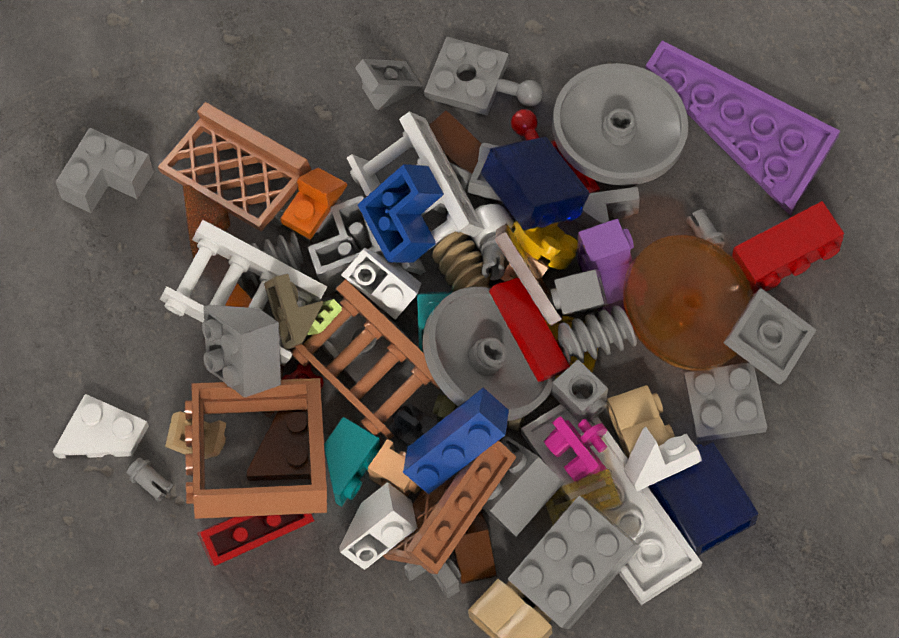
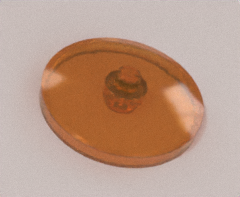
(685, 301)

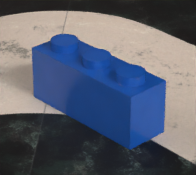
(456, 441)

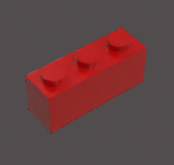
(789, 247)
(245, 533)

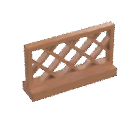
(246, 141)
(458, 505)

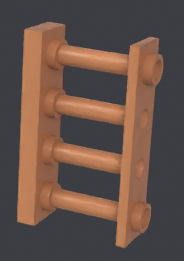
(375, 327)

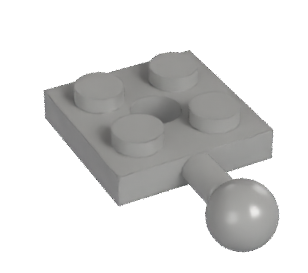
(479, 92)

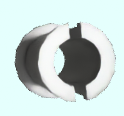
(704, 228)
(492, 259)
(147, 477)

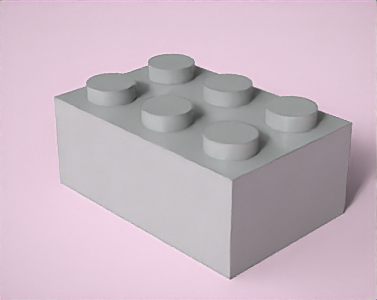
(574, 562)

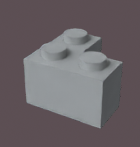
(99, 164)
(336, 254)

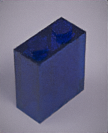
(535, 183)
(706, 501)

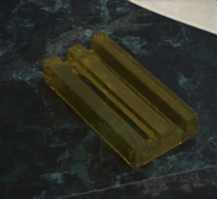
(610, 488)

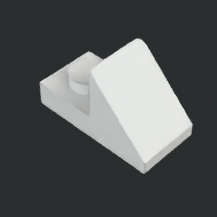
(652, 463)

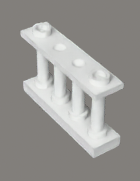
(422, 139)
(241, 259)

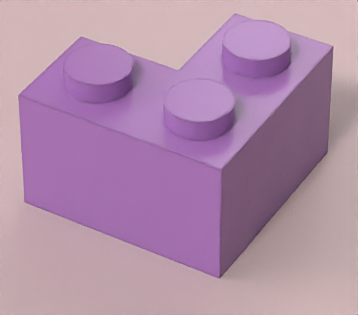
(608, 251)

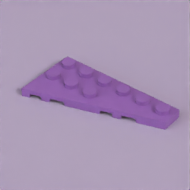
(759, 132)

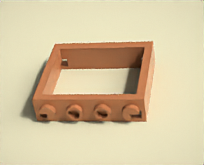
(255, 501)

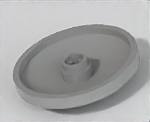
(620, 124)
(474, 350)

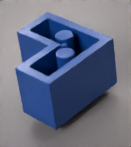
(396, 210)

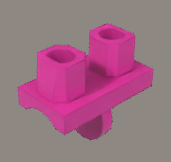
(567, 436)

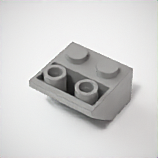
(242, 348)
(522, 489)

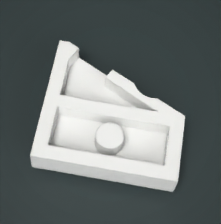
(100, 430)

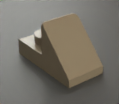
(293, 320)

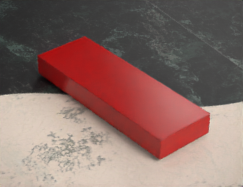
(529, 329)

